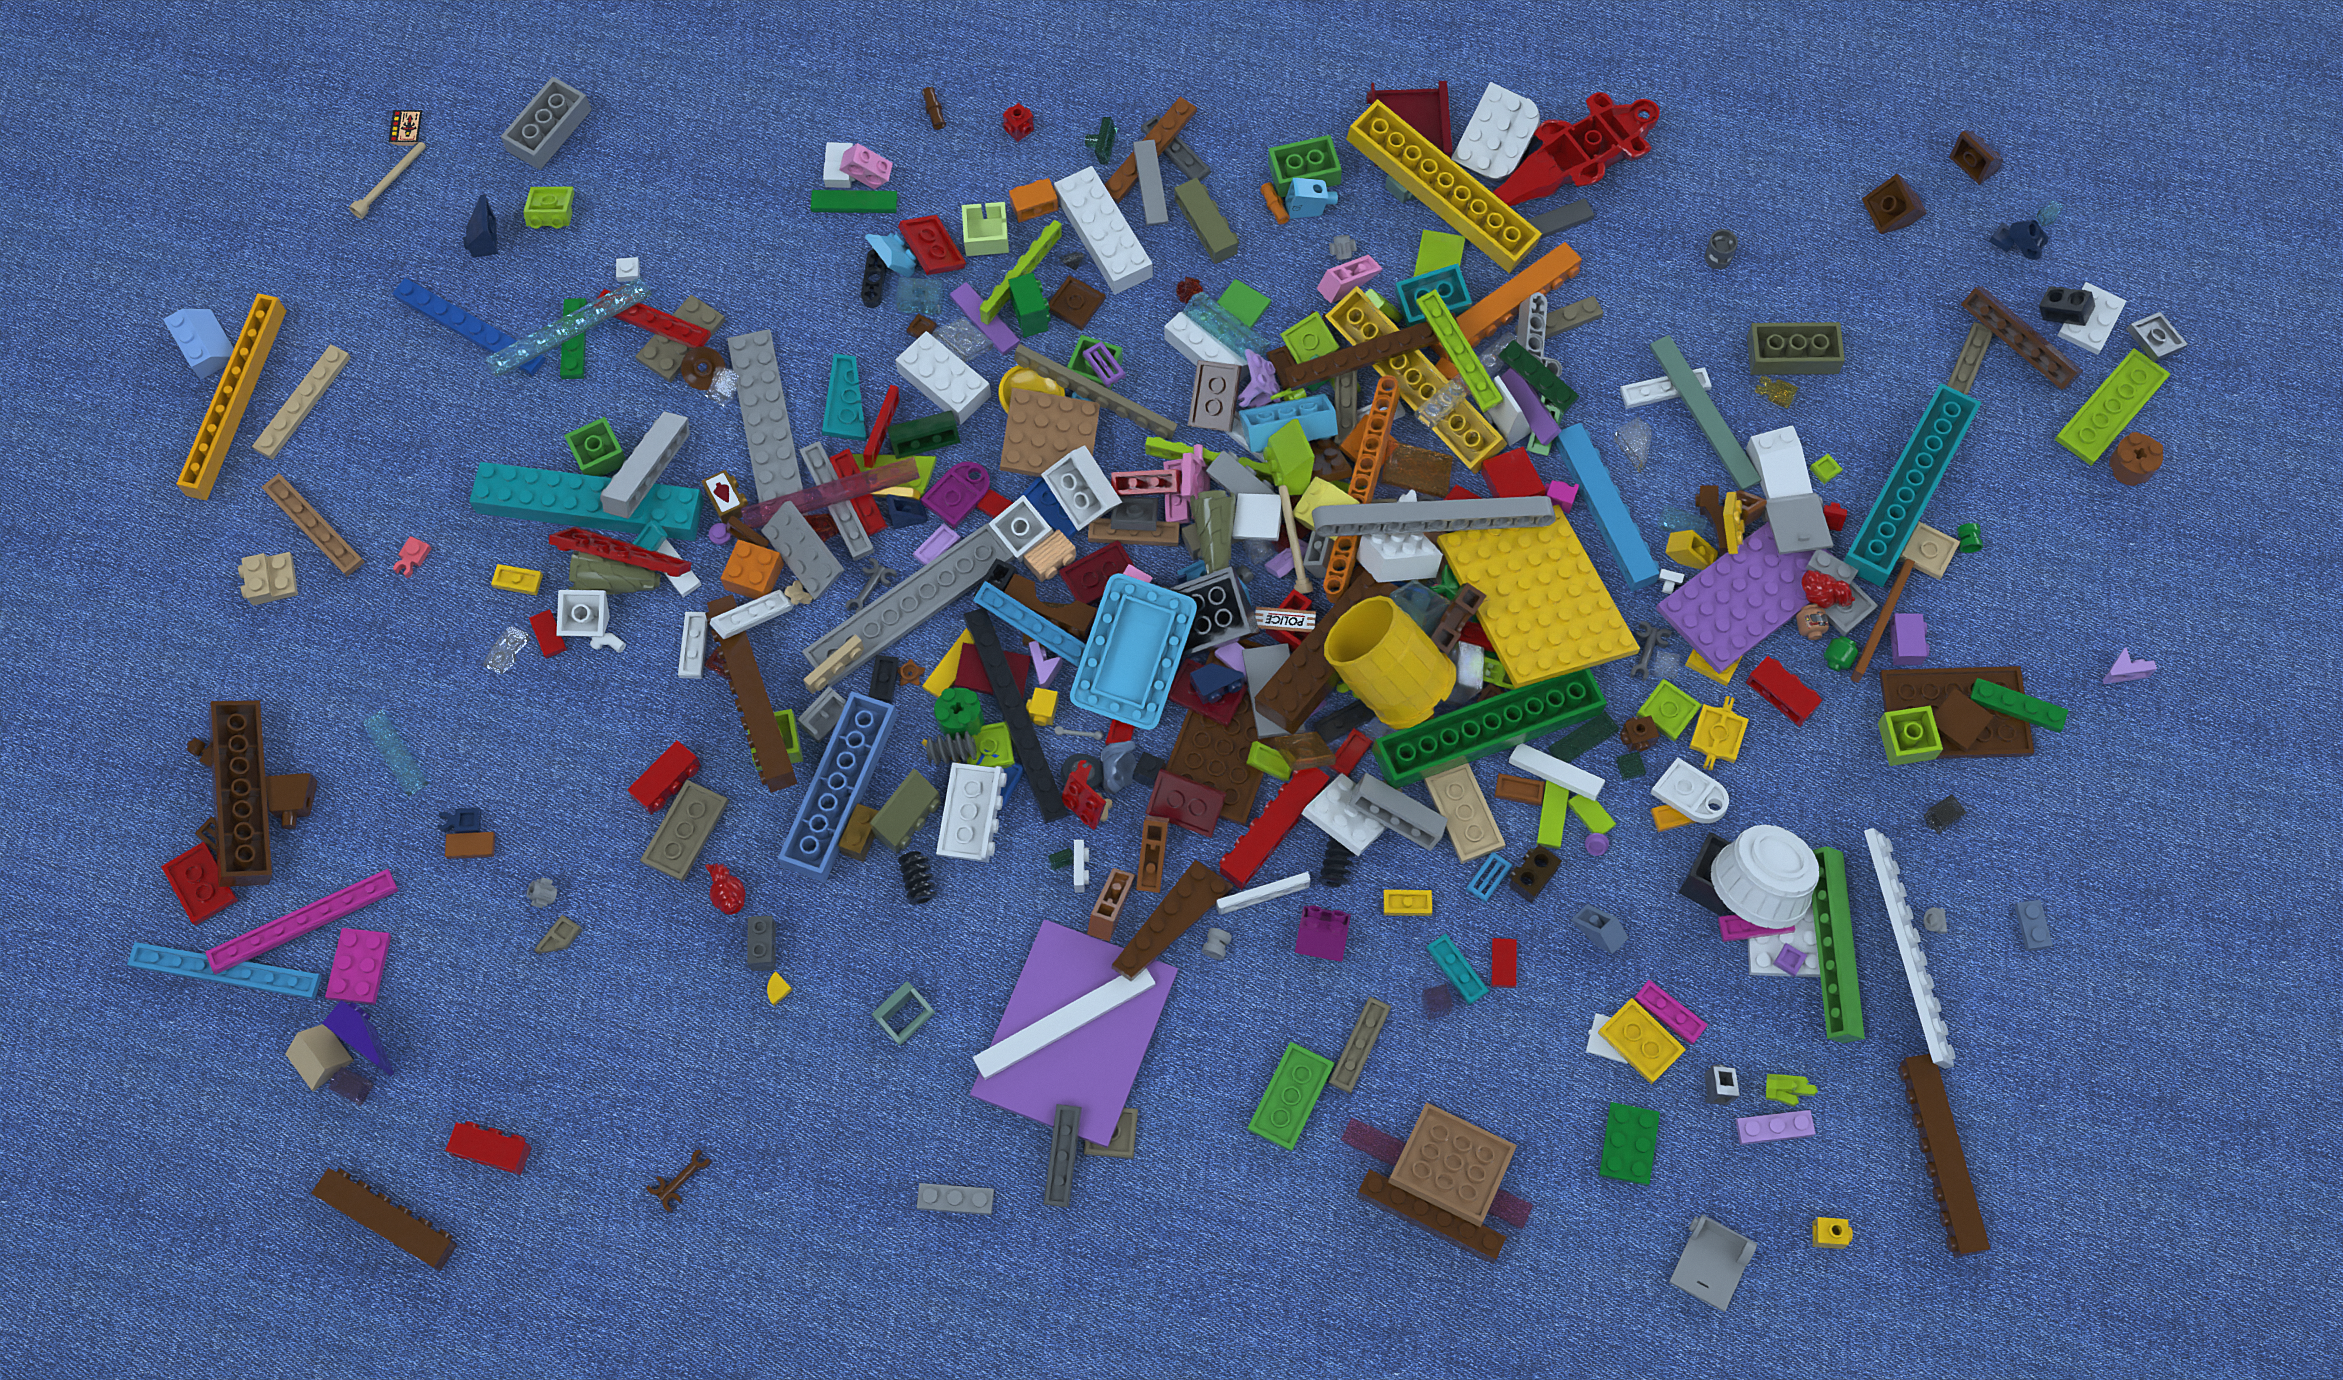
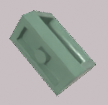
(893, 1004)

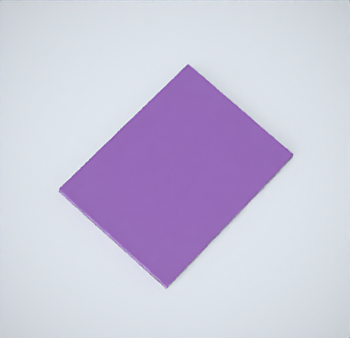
(1090, 1065)

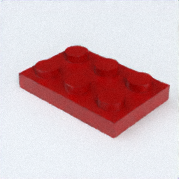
(932, 244)
(196, 883)

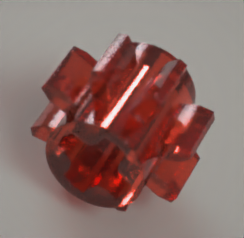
(1188, 288)

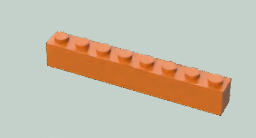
(1505, 302)

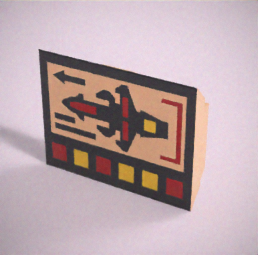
(405, 127)

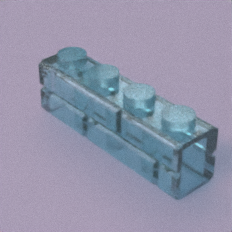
(1224, 326)

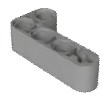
(1534, 312)

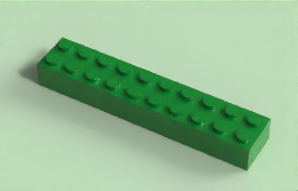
(1487, 727)

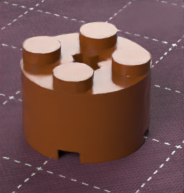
(2136, 459)

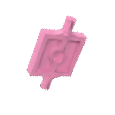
(1194, 474)

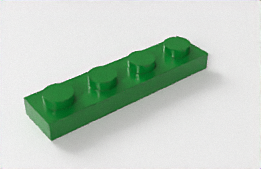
(574, 349)
(2018, 705)

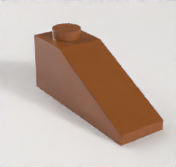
(1152, 853)
(1110, 904)

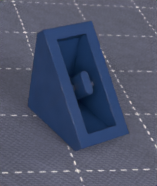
(906, 511)

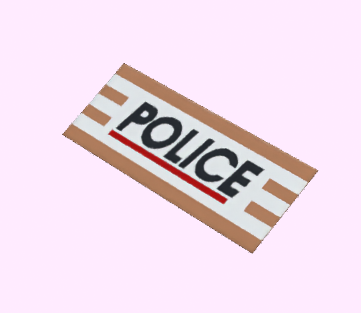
(1285, 619)

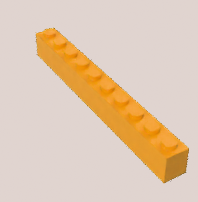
(231, 397)

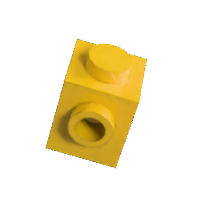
(1042, 706)
(1831, 1233)

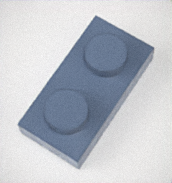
(2033, 925)

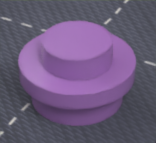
(718, 534)
(1596, 844)

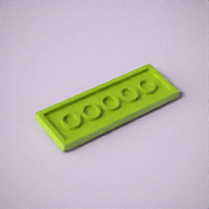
(2112, 406)

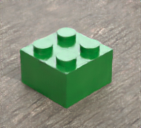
(1029, 304)

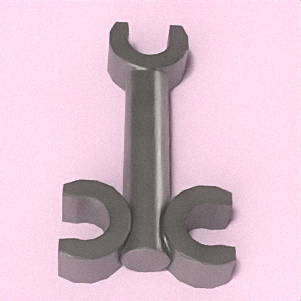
(877, 573)
(1653, 636)

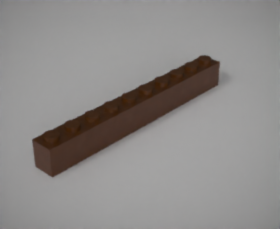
(753, 702)

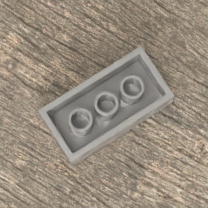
(546, 123)

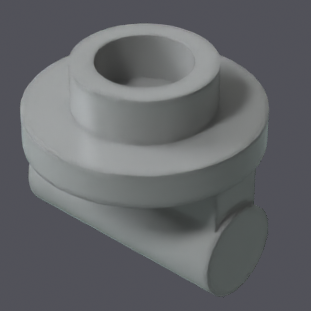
(1935, 920)

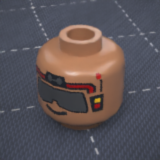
(1812, 622)

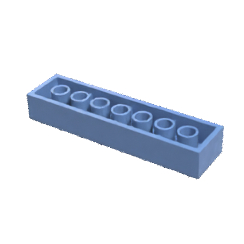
(838, 786)

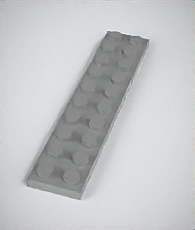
(765, 415)
(913, 600)

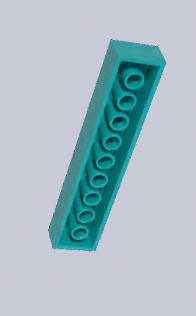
(1911, 484)
(576, 501)

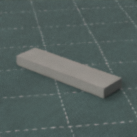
(1150, 182)

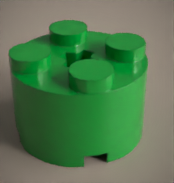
(959, 712)

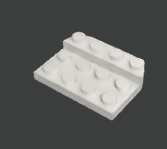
(1497, 133)

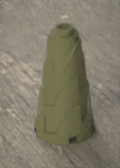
(1214, 527)
(609, 575)

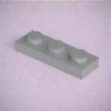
(955, 1199)

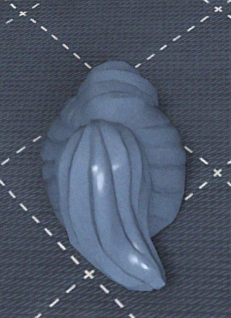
(1118, 766)

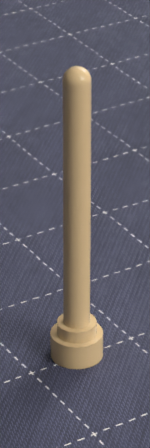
(361, 207)
(1302, 584)

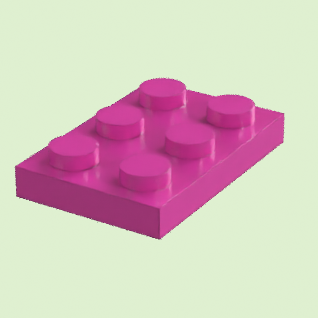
(358, 966)

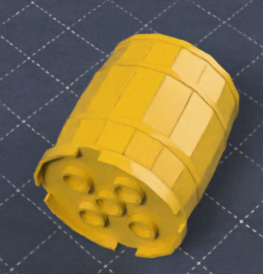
(1389, 662)

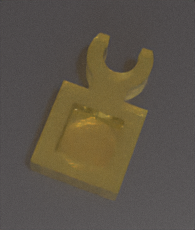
(1780, 392)

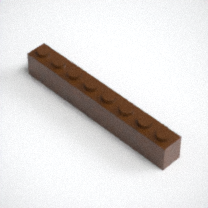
(1944, 1156)

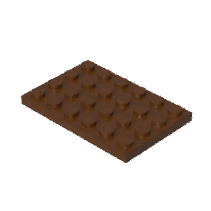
(1930, 687)

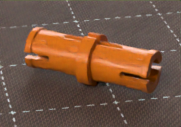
(1274, 203)

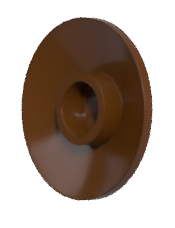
(693, 375)

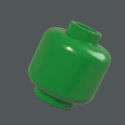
(1840, 653)

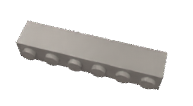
(645, 465)

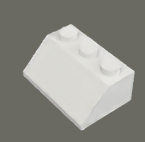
(1081, 487)

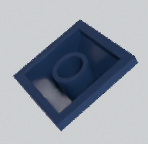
(481, 230)

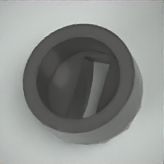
(1244, 574)

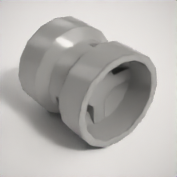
(1216, 943)

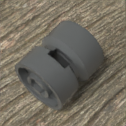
(1721, 249)

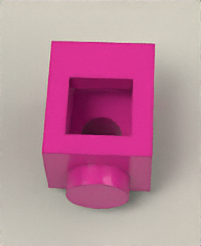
(1561, 494)

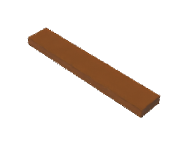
(1882, 620)

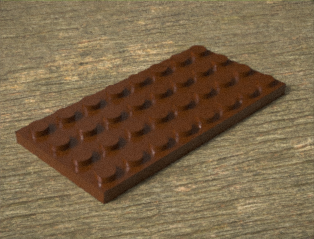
(1220, 754)

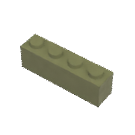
(1206, 220)

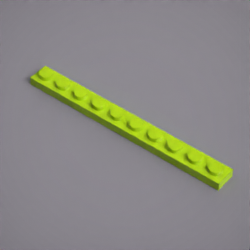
(1172, 451)

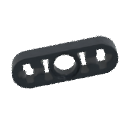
(878, 286)

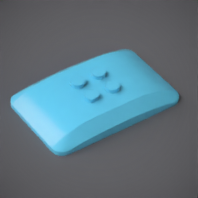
(1133, 651)

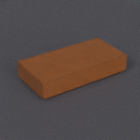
(1519, 789)
(470, 845)

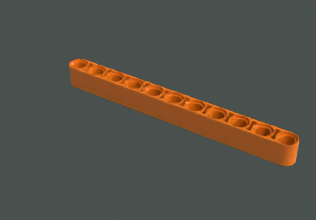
(1366, 478)

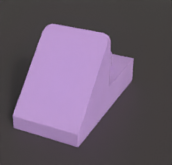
(1045, 669)
(2124, 670)

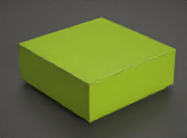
(1826, 469)

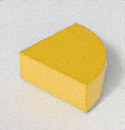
(777, 988)

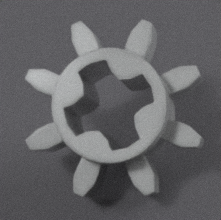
(1342, 247)
(541, 892)

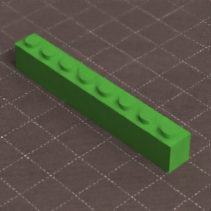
(1836, 949)

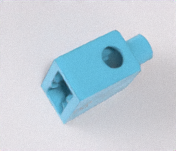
(1308, 198)

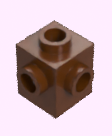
(1639, 733)

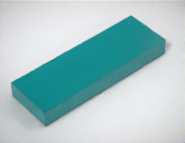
(1457, 969)

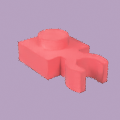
(412, 554)

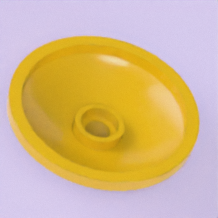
(1028, 380)

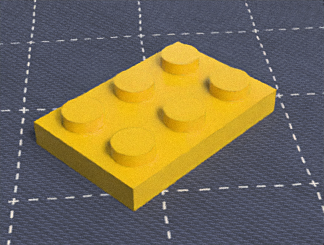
(1641, 1041)

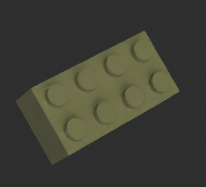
(1795, 348)

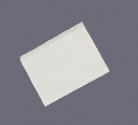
(582, 613)

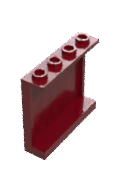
(1422, 109)

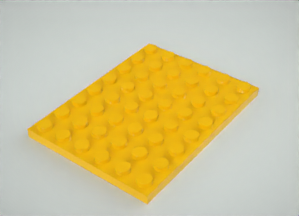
(1542, 599)

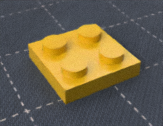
(1733, 525)

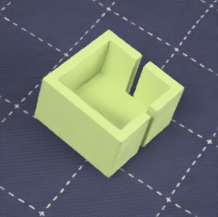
(988, 234)

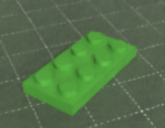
(1290, 1096)

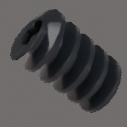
(1335, 864)
(915, 877)

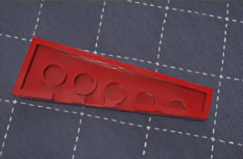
(607, 547)

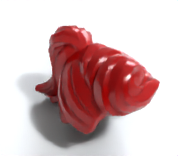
(1826, 590)
(726, 890)

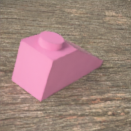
(1344, 278)

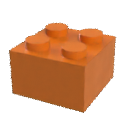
(752, 570)

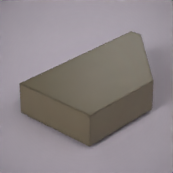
(559, 936)

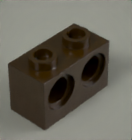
(1538, 875)

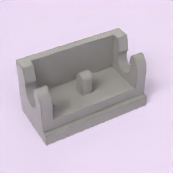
(822, 714)

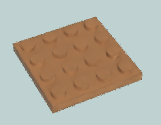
(1045, 429)
(1452, 1164)

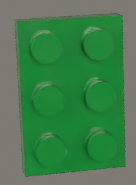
(1629, 1144)

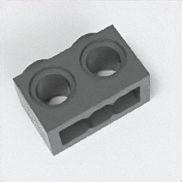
(761, 943)

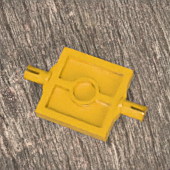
(1718, 733)

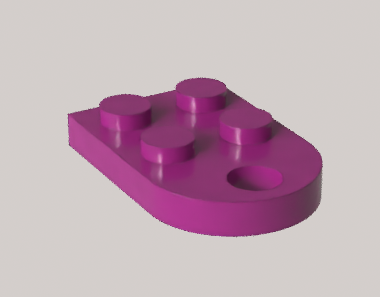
(956, 493)

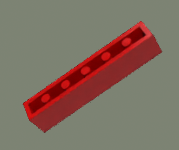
(1273, 826)

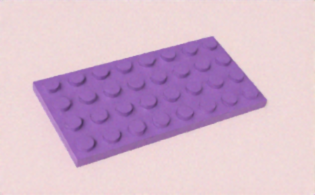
(1739, 599)

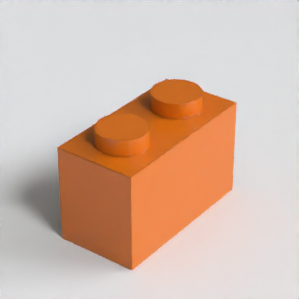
(1033, 200)

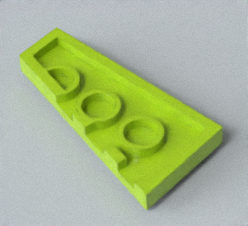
(924, 464)

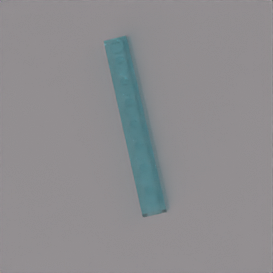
(568, 327)

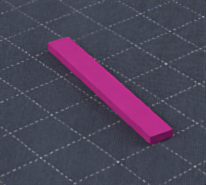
(301, 921)

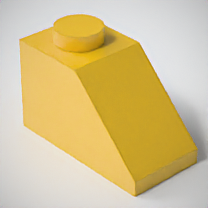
(1690, 549)

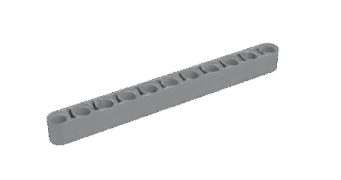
(1433, 516)

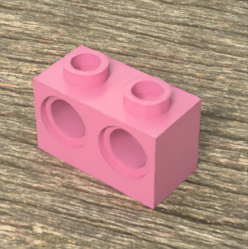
(866, 166)

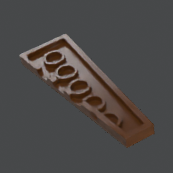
(1180, 909)

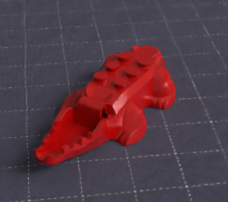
(1581, 150)

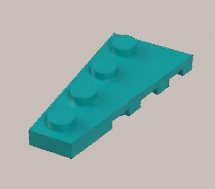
(843, 406)

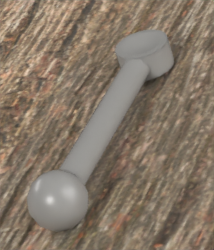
(1059, 731)

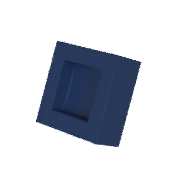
(2002, 238)

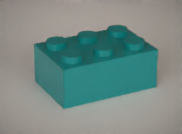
(1447, 282)

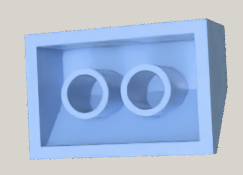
(200, 340)

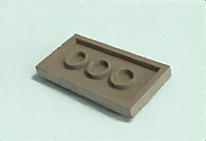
(665, 355)
(684, 831)

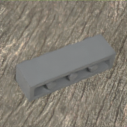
(1236, 478)
(1398, 811)

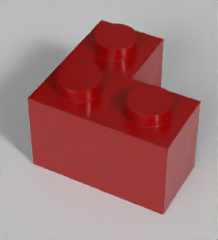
(1293, 601)

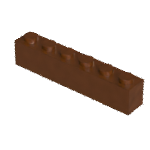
(2021, 337)
(384, 1218)
(1465, 1235)

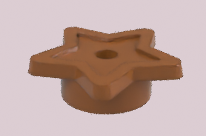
(916, 671)

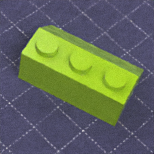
(1290, 458)

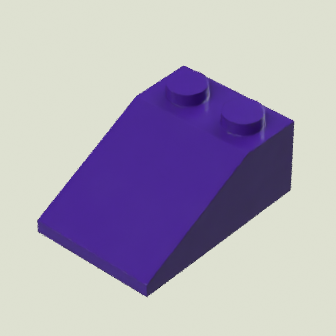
(353, 1027)

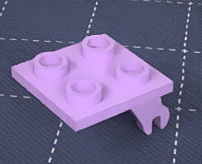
(1262, 383)

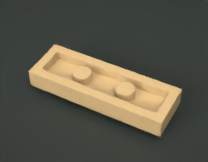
(834, 664)

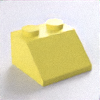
(1320, 494)

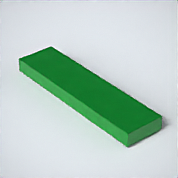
(854, 201)

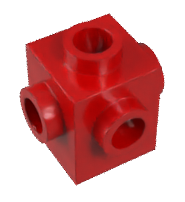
(1018, 121)

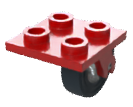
(1081, 778)

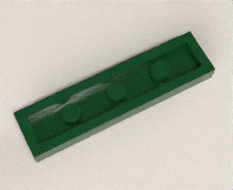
(1538, 376)

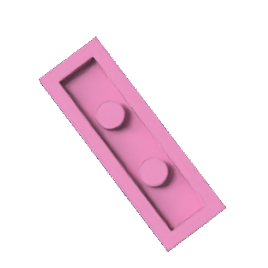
(1175, 505)

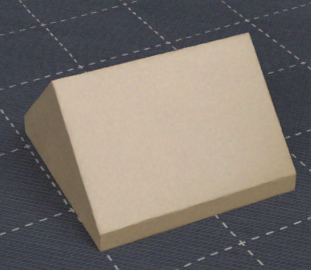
(317, 1055)

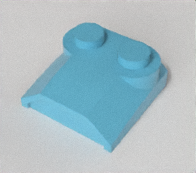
(894, 253)

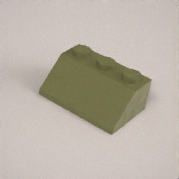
(905, 812)

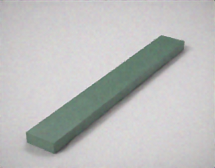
(1705, 413)

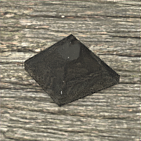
(1072, 259)

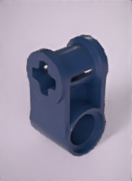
(2029, 238)

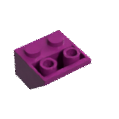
(1322, 933)

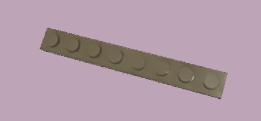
(1089, 389)

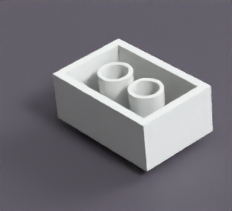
(1399, 556)

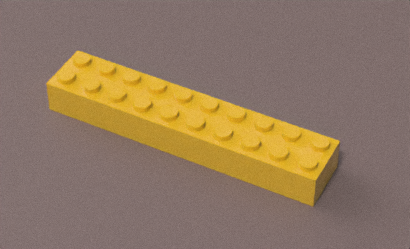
(1443, 186)
(1418, 380)

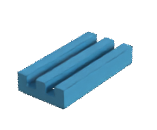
(1478, 892)

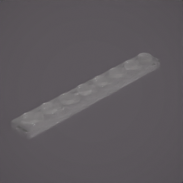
(1456, 390)

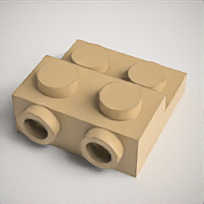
(268, 578)

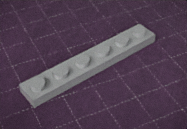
(842, 512)

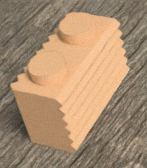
(1050, 556)

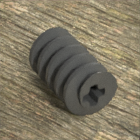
(951, 748)

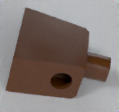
(290, 797)

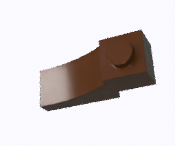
(1709, 506)

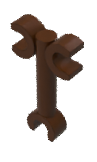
(666, 1192)

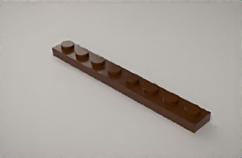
(1361, 355)

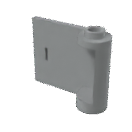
(1797, 523)
(1714, 1259)

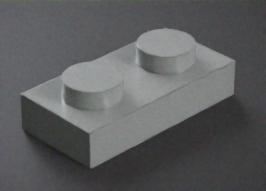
(1832, 566)

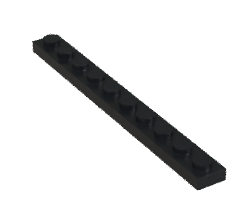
(1015, 715)

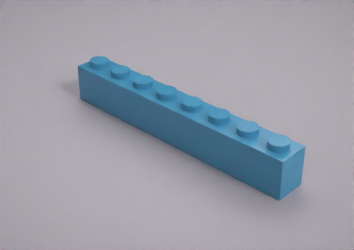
(1607, 507)

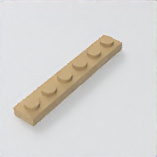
(301, 402)

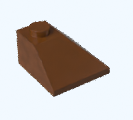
(1893, 205)

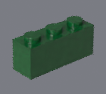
(923, 434)

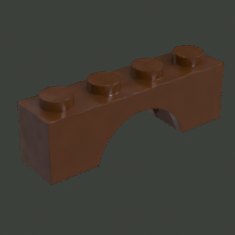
(1074, 619)

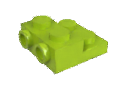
(549, 207)

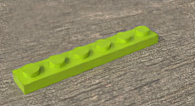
(1025, 265)
(1459, 350)

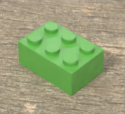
(1306, 160)

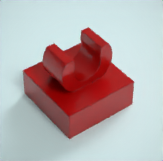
(1834, 516)

